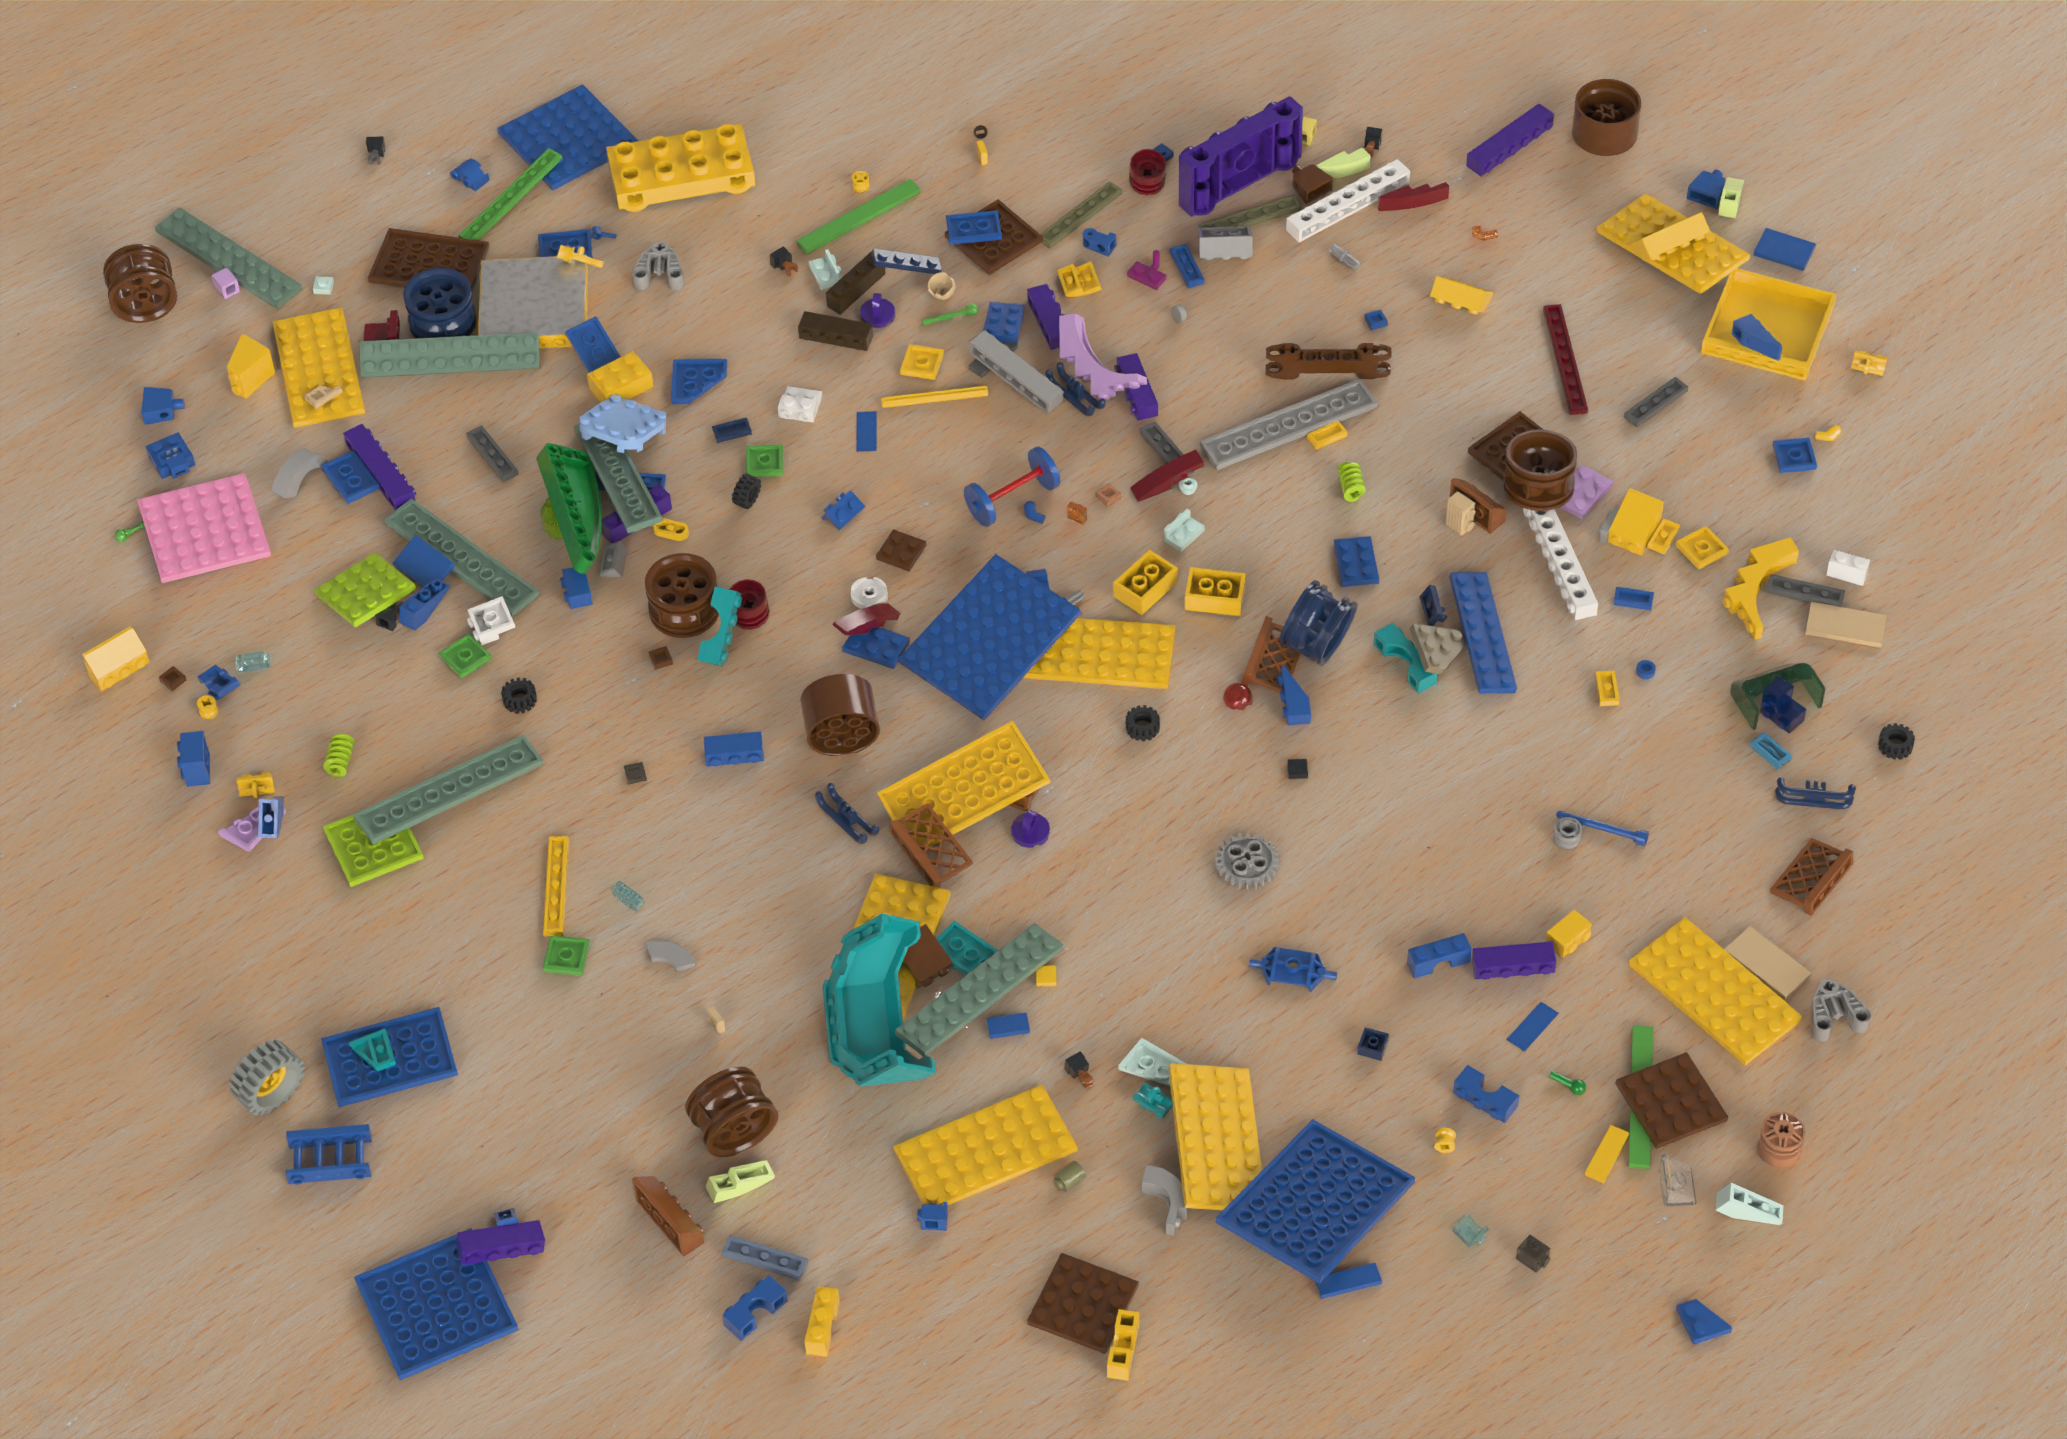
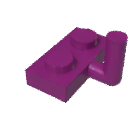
(1148, 275)

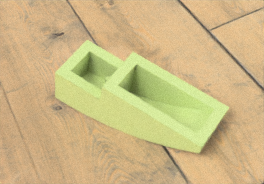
(1346, 165)
(739, 1181)

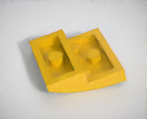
(1079, 280)

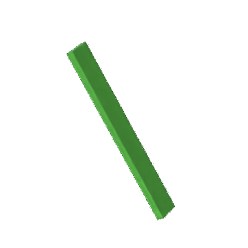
(511, 195)
(858, 216)
(1641, 1058)

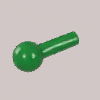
(1576, 1086)

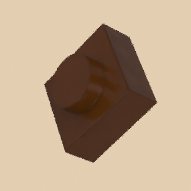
(660, 658)
(172, 678)

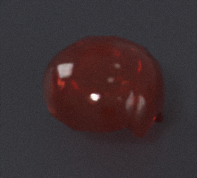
(1238, 696)

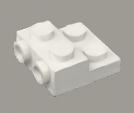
(799, 404)
(490, 620)

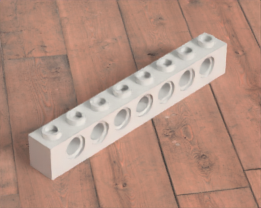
(1347, 200)
(1563, 563)

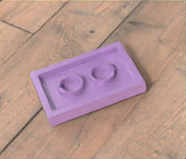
(1588, 491)

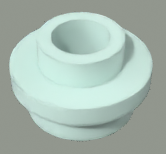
(1188, 486)

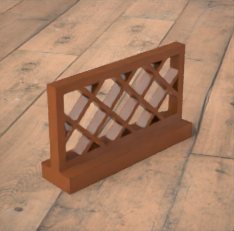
(1258, 655)
(917, 856)
(1828, 880)

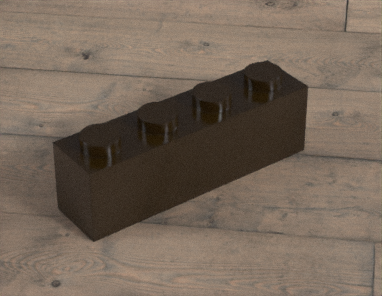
(853, 284)
(835, 331)

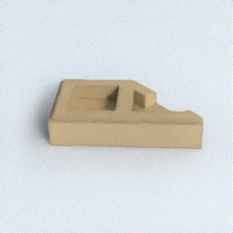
(321, 395)

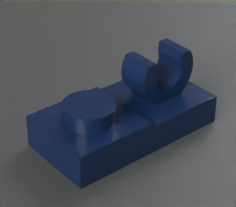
(1431, 606)

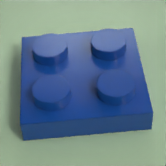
(1794, 455)

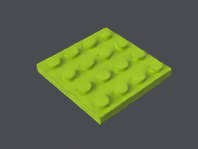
(365, 589)
(364, 860)

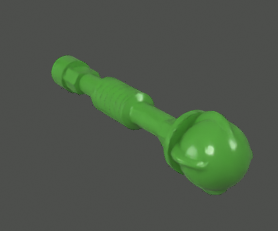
(970, 310)
(123, 534)

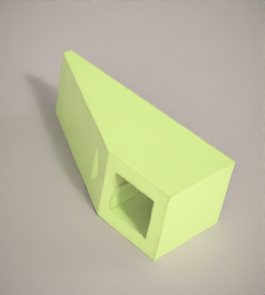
(1731, 197)

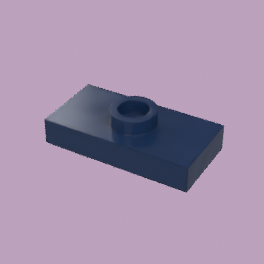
(732, 430)

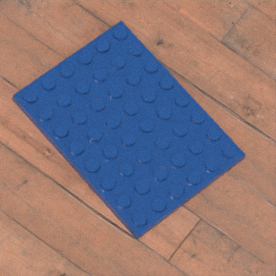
(989, 636)
(1315, 1200)

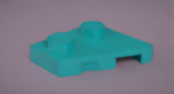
(375, 1050)

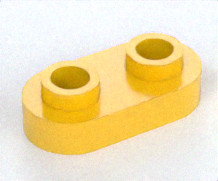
(671, 530)

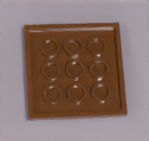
(1016, 240)
(1492, 447)
(1671, 1100)
(1082, 1302)

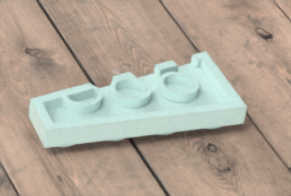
(1149, 1062)

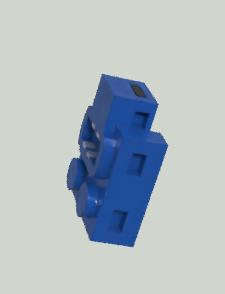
(170, 456)

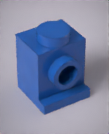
(933, 1216)

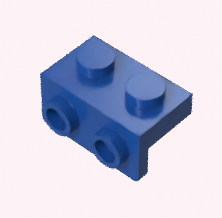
(844, 510)

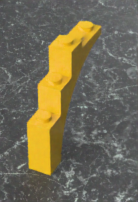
(1749, 580)

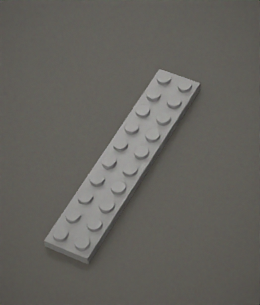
(1288, 424)

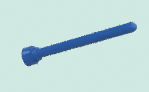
(1639, 836)

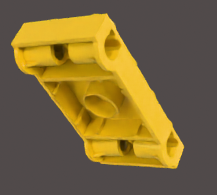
(680, 166)

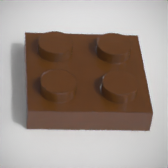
(901, 550)

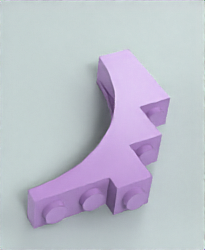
(1077, 350)

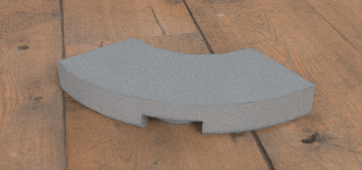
(671, 954)

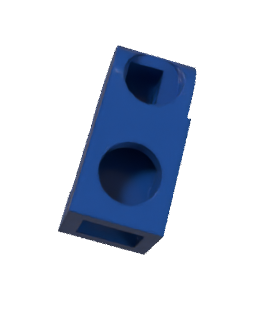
(1099, 242)

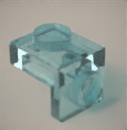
(1470, 1231)

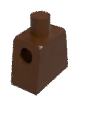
(1311, 182)

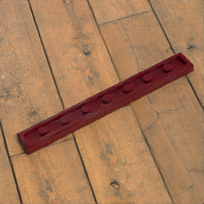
(1565, 359)

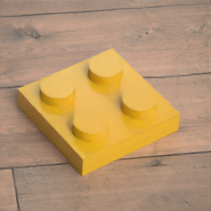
(922, 362)
(1702, 547)

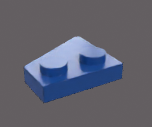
(1701, 1321)

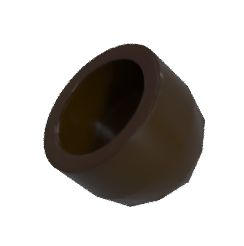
(981, 135)

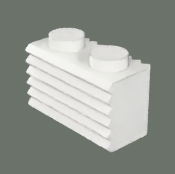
(1848, 567)

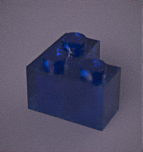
(1780, 707)

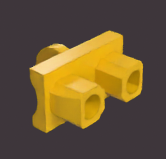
(1869, 363)
(255, 785)

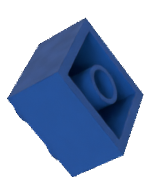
(194, 758)

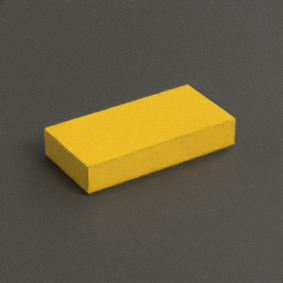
(1327, 435)

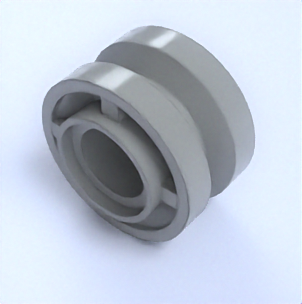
(1567, 832)

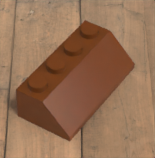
(668, 1214)

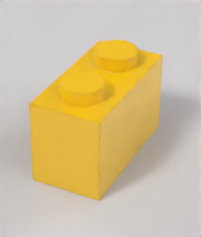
(1569, 933)

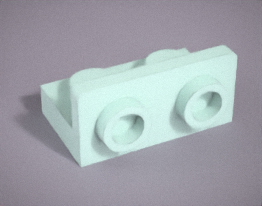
(825, 270)
(1182, 531)

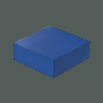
(1376, 320)

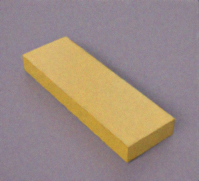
(1607, 1154)

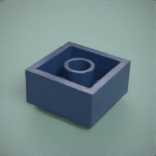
(1373, 1044)

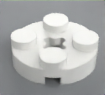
(864, 585)

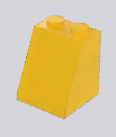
(249, 366)
(1636, 521)

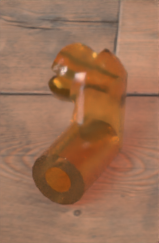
(1477, 233)

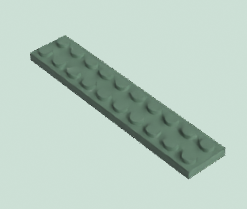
(222, 253)
(449, 355)
(621, 483)
(471, 562)
(448, 789)
(979, 990)

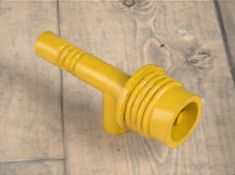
(567, 253)

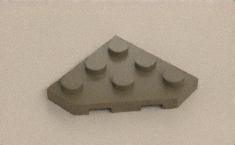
(1436, 646)

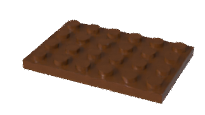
(411, 252)

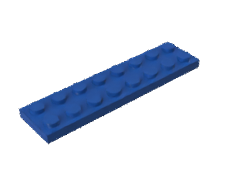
(1482, 632)

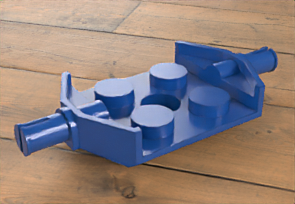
(1307, 973)

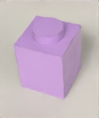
(225, 283)

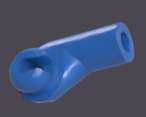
(1032, 514)

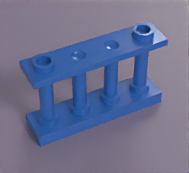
(327, 1137)

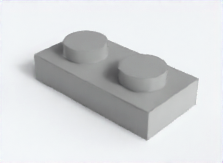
(1604, 527)

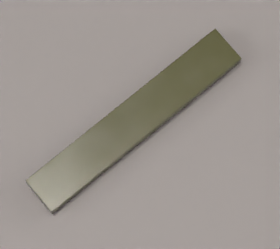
(1080, 214)
(1257, 214)

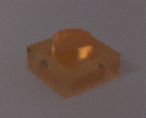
(1077, 512)

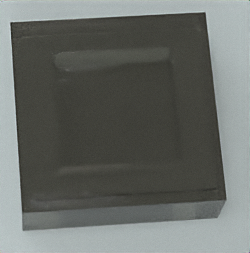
(635, 773)

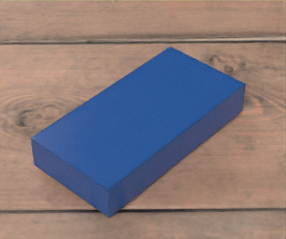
(1633, 598)
(1008, 1025)

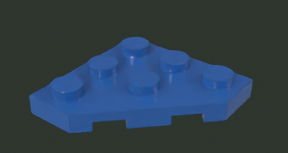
(695, 377)

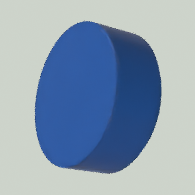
(1645, 669)

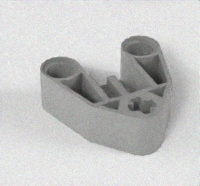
(659, 256)
(1836, 996)

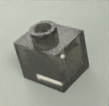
(1533, 1253)

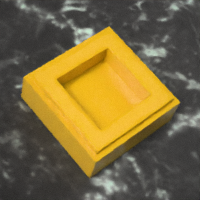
(982, 152)
(1046, 976)

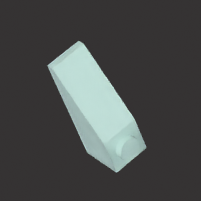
(1747, 1205)

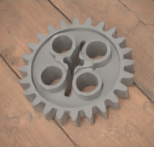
(1246, 855)

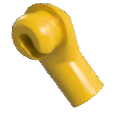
(1830, 435)

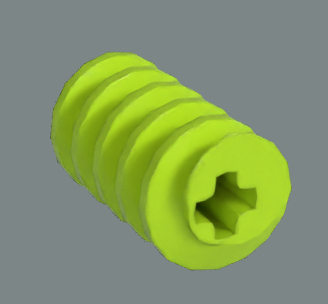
(1351, 481)
(338, 755)

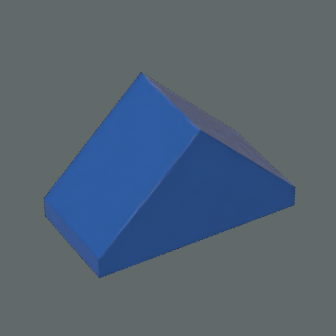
(506, 1217)

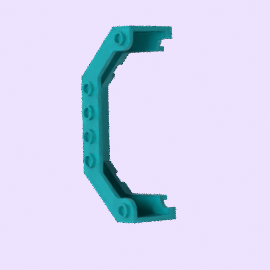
(866, 1004)

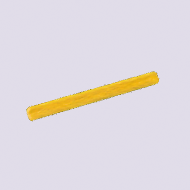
(935, 396)

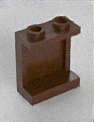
(927, 959)

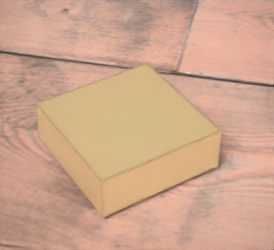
(716, 1020)

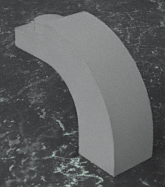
(294, 470)
(1169, 1188)

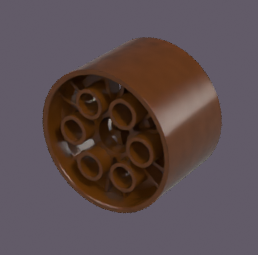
(1606, 117)
(839, 714)

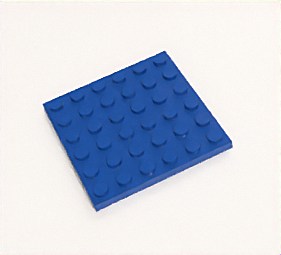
(572, 126)
(434, 1307)

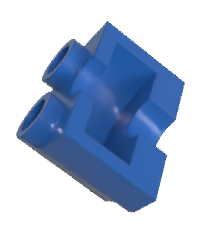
(470, 174)
(218, 682)

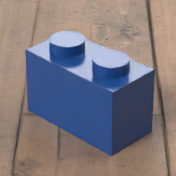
(577, 588)

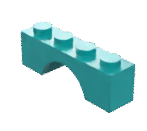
(1392, 642)
(715, 649)

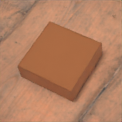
(1108, 494)

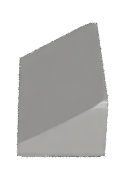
(613, 560)

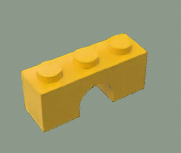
(819, 1327)
(1124, 1345)

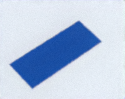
(867, 431)
(1532, 1026)

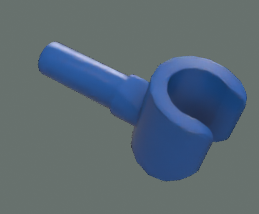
(597, 234)

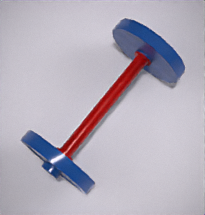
(1042, 468)

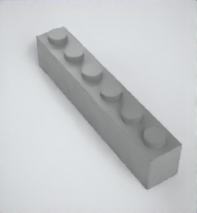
(1016, 372)

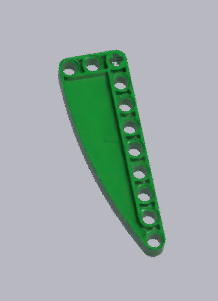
(575, 501)

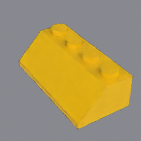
(1671, 237)

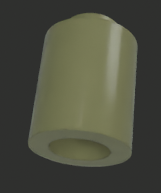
(1069, 1176)

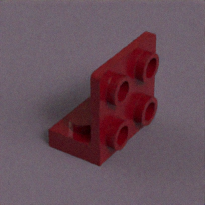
(384, 331)

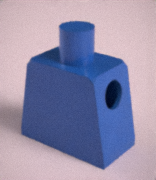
(1707, 188)
(159, 405)

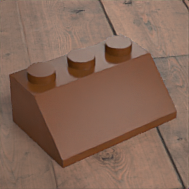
(1488, 513)

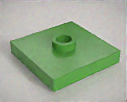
(764, 460)
(465, 656)
(566, 955)

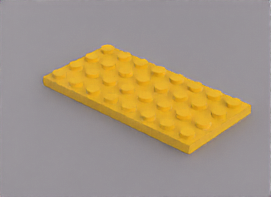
(1694, 265)
(314, 354)
(1110, 654)
(968, 783)
(906, 901)
(1715, 991)
(1214, 1133)
(985, 1148)

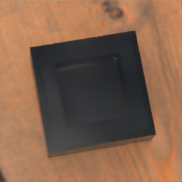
(1297, 769)

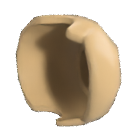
(941, 286)

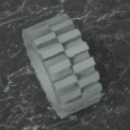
(266, 1077)

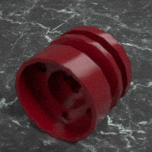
(1147, 172)
(754, 605)

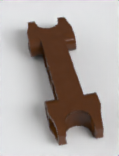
(1296, 361)

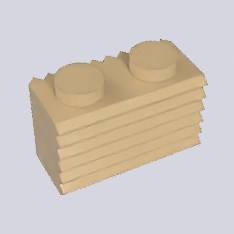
(1460, 513)

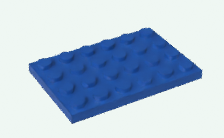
(419, 1052)

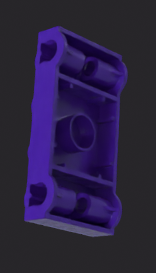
(1240, 156)

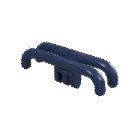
(1075, 391)
(1815, 795)
(846, 815)

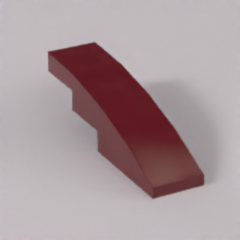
(1412, 198)
(1169, 473)
(864, 619)

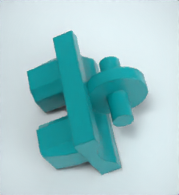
(1153, 1100)

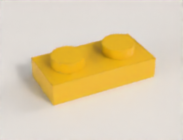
(1663, 536)
(1607, 688)

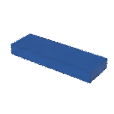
(1186, 266)
(1349, 1280)

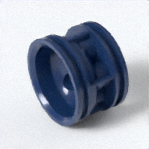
(437, 289)
(1318, 623)

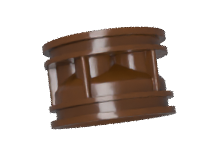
(139, 299)
(1528, 468)
(677, 578)
(731, 1111)

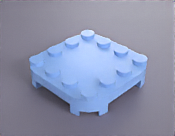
(622, 423)

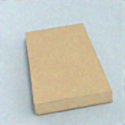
(1846, 624)
(1768, 963)

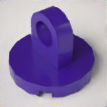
(877, 311)
(1030, 829)

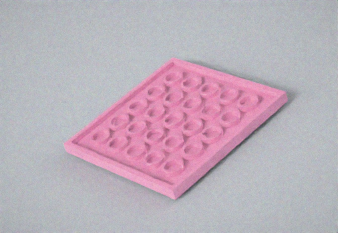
(203, 528)

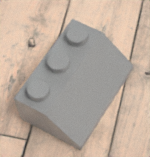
(1225, 242)

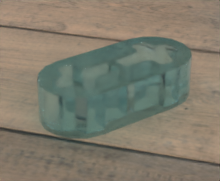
(253, 661)
(627, 896)

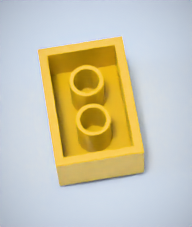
(623, 377)
(1145, 582)
(1215, 591)

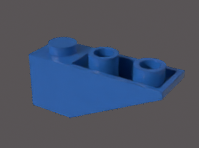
(1753, 335)
(422, 604)
(1296, 701)

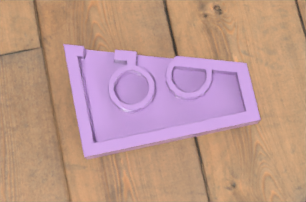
(244, 832)

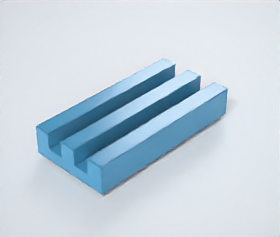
(1768, 752)

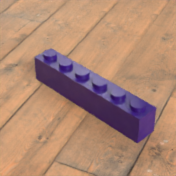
(1510, 140)
(390, 481)

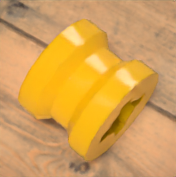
(860, 181)
(207, 707)
(1445, 1140)

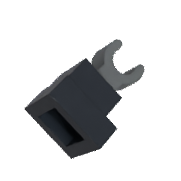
(376, 147)
(387, 617)

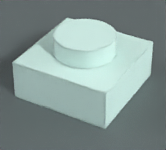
(323, 285)

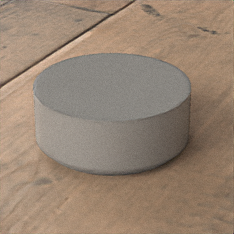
(1179, 313)

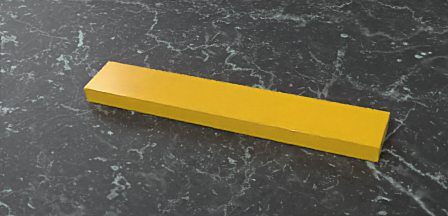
(555, 886)

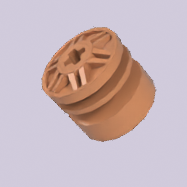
(1781, 1139)

